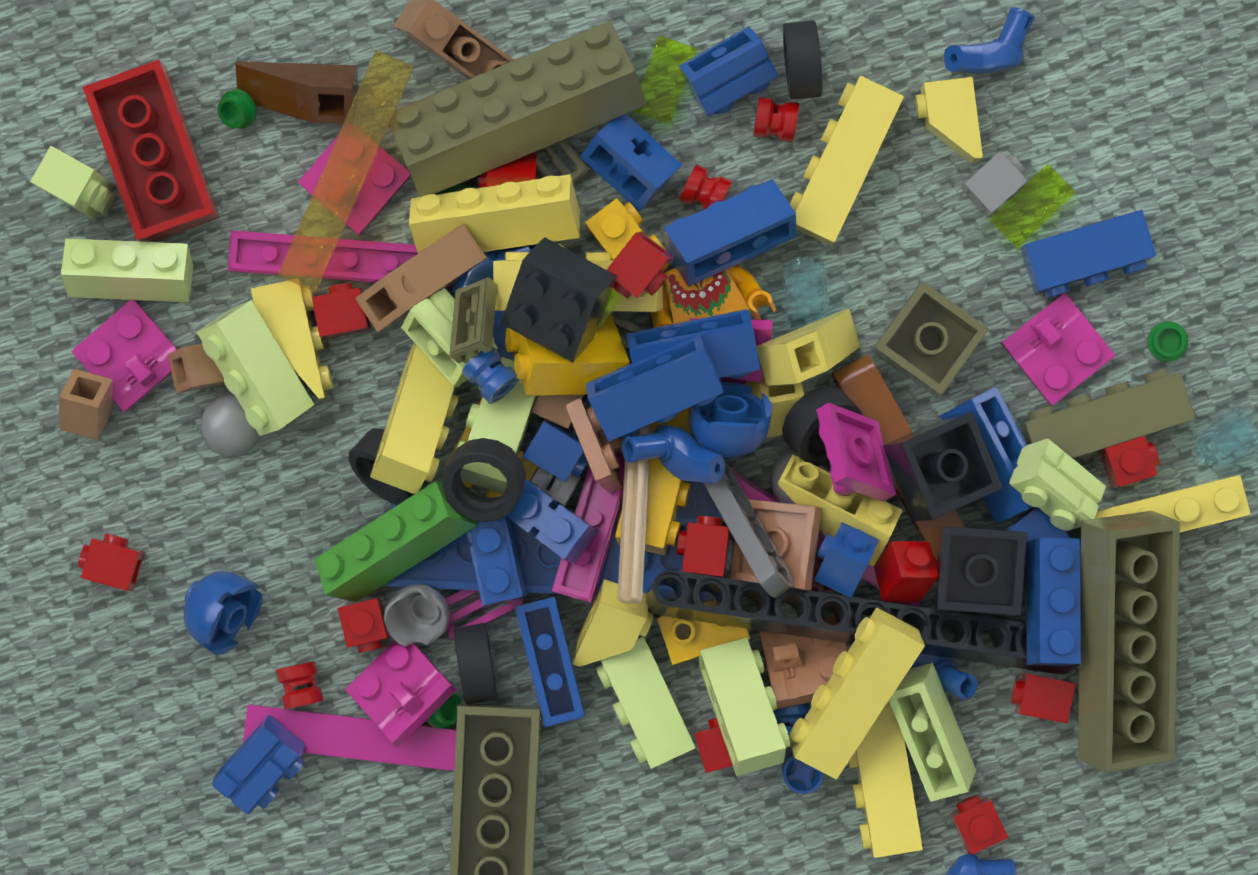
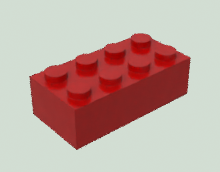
(151, 152)

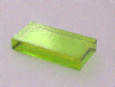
(664, 79)
(1032, 206)

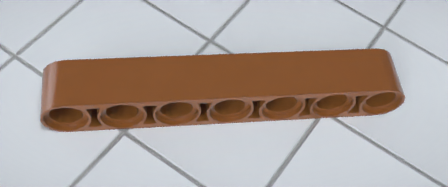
(870, 393)

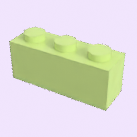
(74, 183)
(127, 270)
(255, 368)
(498, 421)
(646, 705)
(743, 706)
(932, 734)

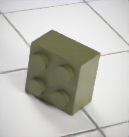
(930, 339)

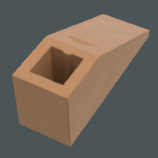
(449, 38)
(420, 277)

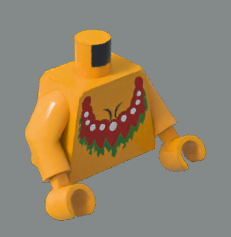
(710, 297)

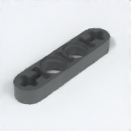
(750, 534)

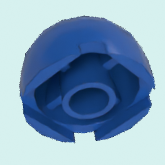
(734, 423)
(218, 609)

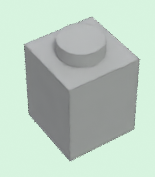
(995, 182)

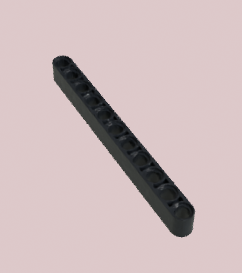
(848, 614)

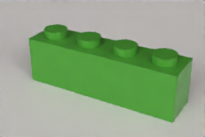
(391, 544)

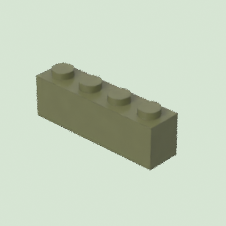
(1115, 418)

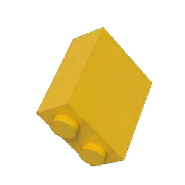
(550, 374)

